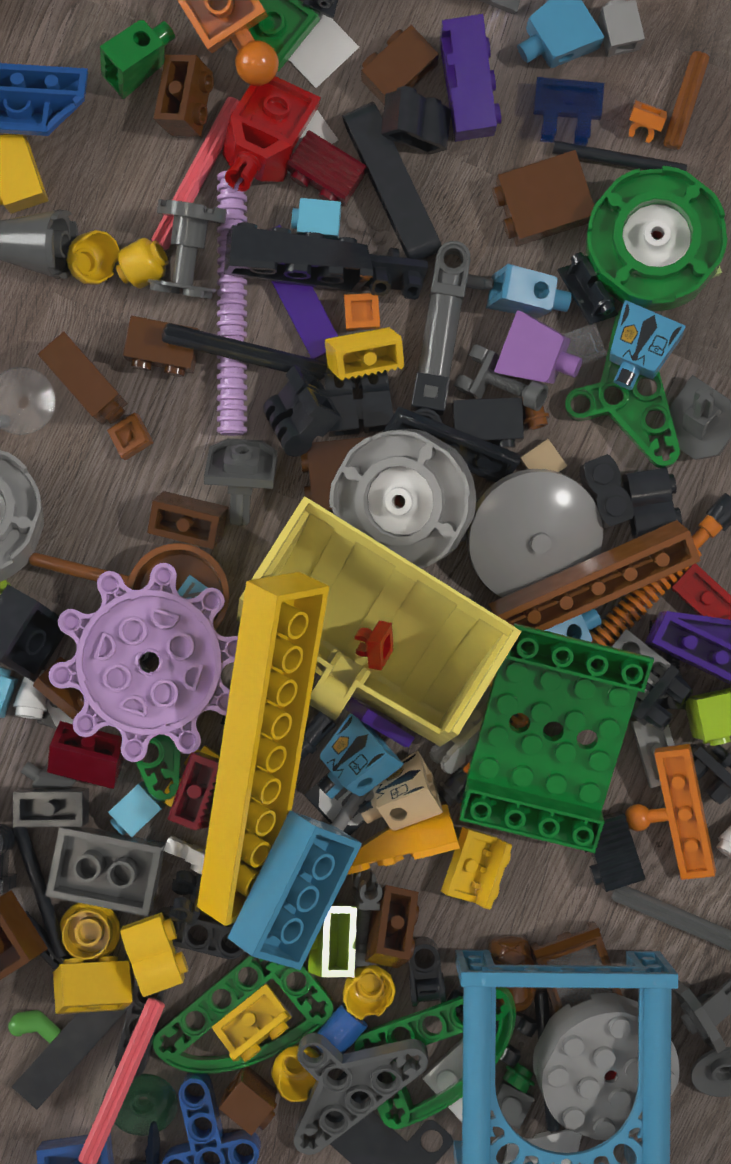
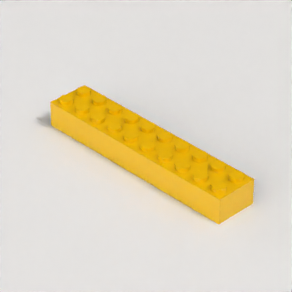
(261, 734)

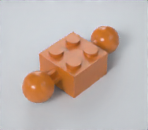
(228, 21)

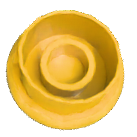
(89, 931)

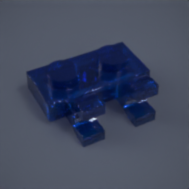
(568, 99)

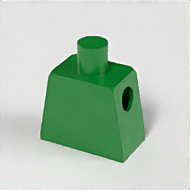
(134, 55)

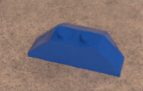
(39, 97)

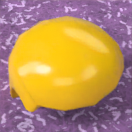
(92, 257)
(368, 991)
(290, 1076)

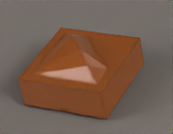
(130, 436)

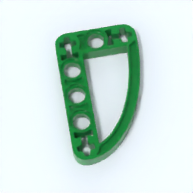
(239, 993)
(450, 1027)

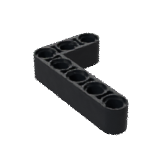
(212, 946)

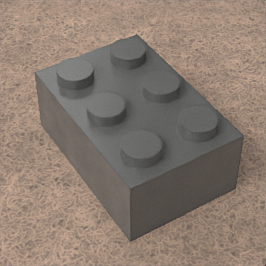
(106, 869)

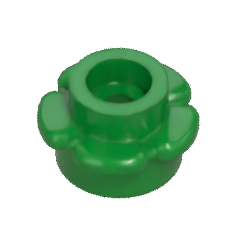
(519, 1077)

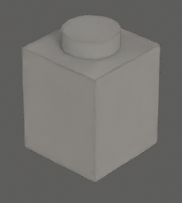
(621, 27)

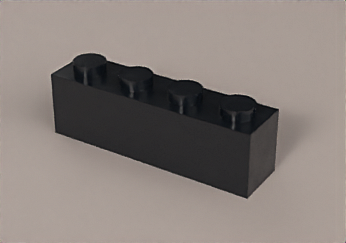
(297, 258)

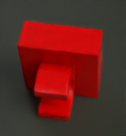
(377, 644)

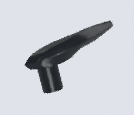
(153, 1148)

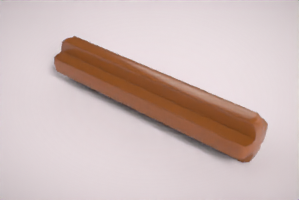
(686, 100)

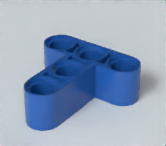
(214, 1138)

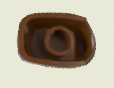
(514, 951)

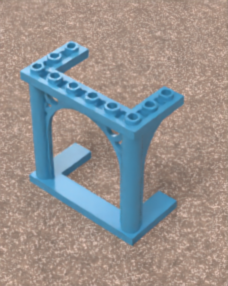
(479, 981)

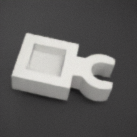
(191, 853)

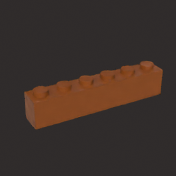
(600, 579)

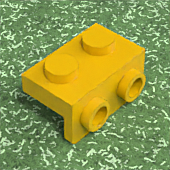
(477, 868)
(252, 1023)

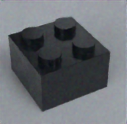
(26, 633)

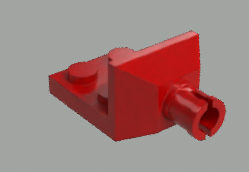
(266, 131)

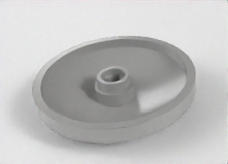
(531, 529)

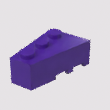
(695, 640)

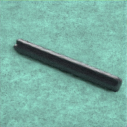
(239, 350)

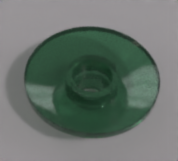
(138, 1114)

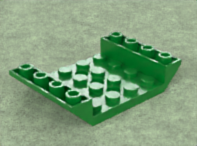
(544, 782)

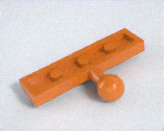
(682, 810)

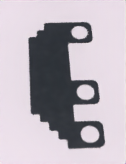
(376, 1143)

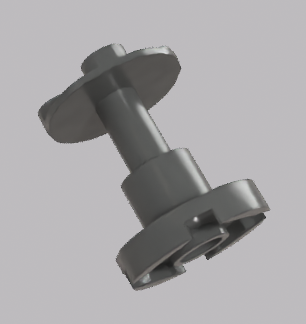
(188, 234)

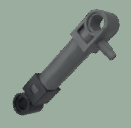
(441, 329)

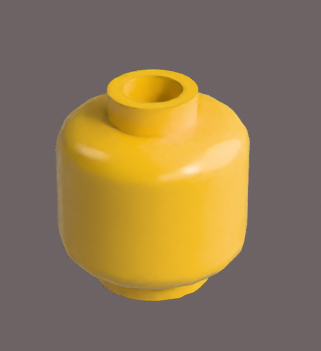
(142, 262)

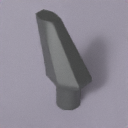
(43, 779)

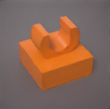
(648, 117)
(361, 311)

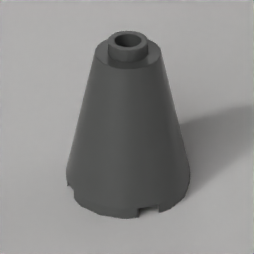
(39, 242)

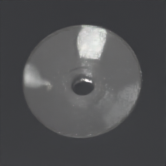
(29, 383)

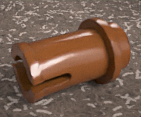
(535, 419)

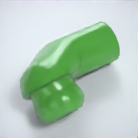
(33, 1021)

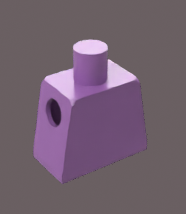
(536, 351)

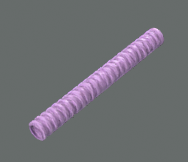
(231, 317)

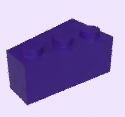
(468, 77)

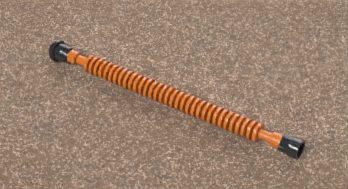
(717, 519)

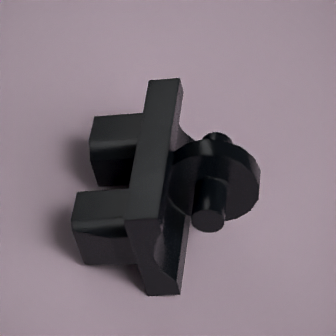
(397, 274)
(721, 787)

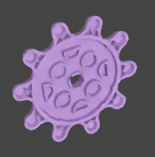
(110, 670)

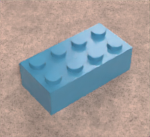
(294, 891)

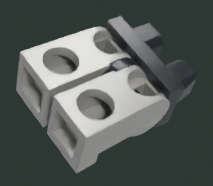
(662, 682)

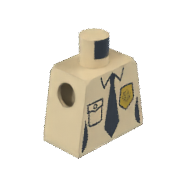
(404, 796)

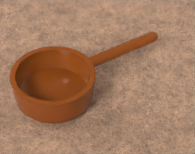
(183, 557)

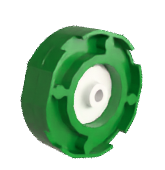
(664, 207)

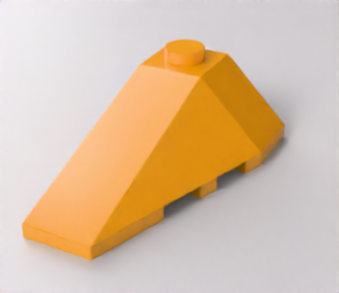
(419, 839)

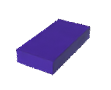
(379, 722)

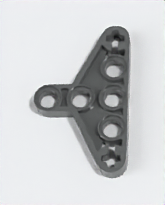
(362, 1072)

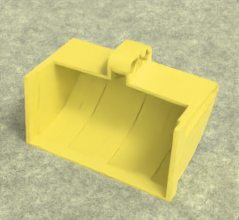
(440, 638)

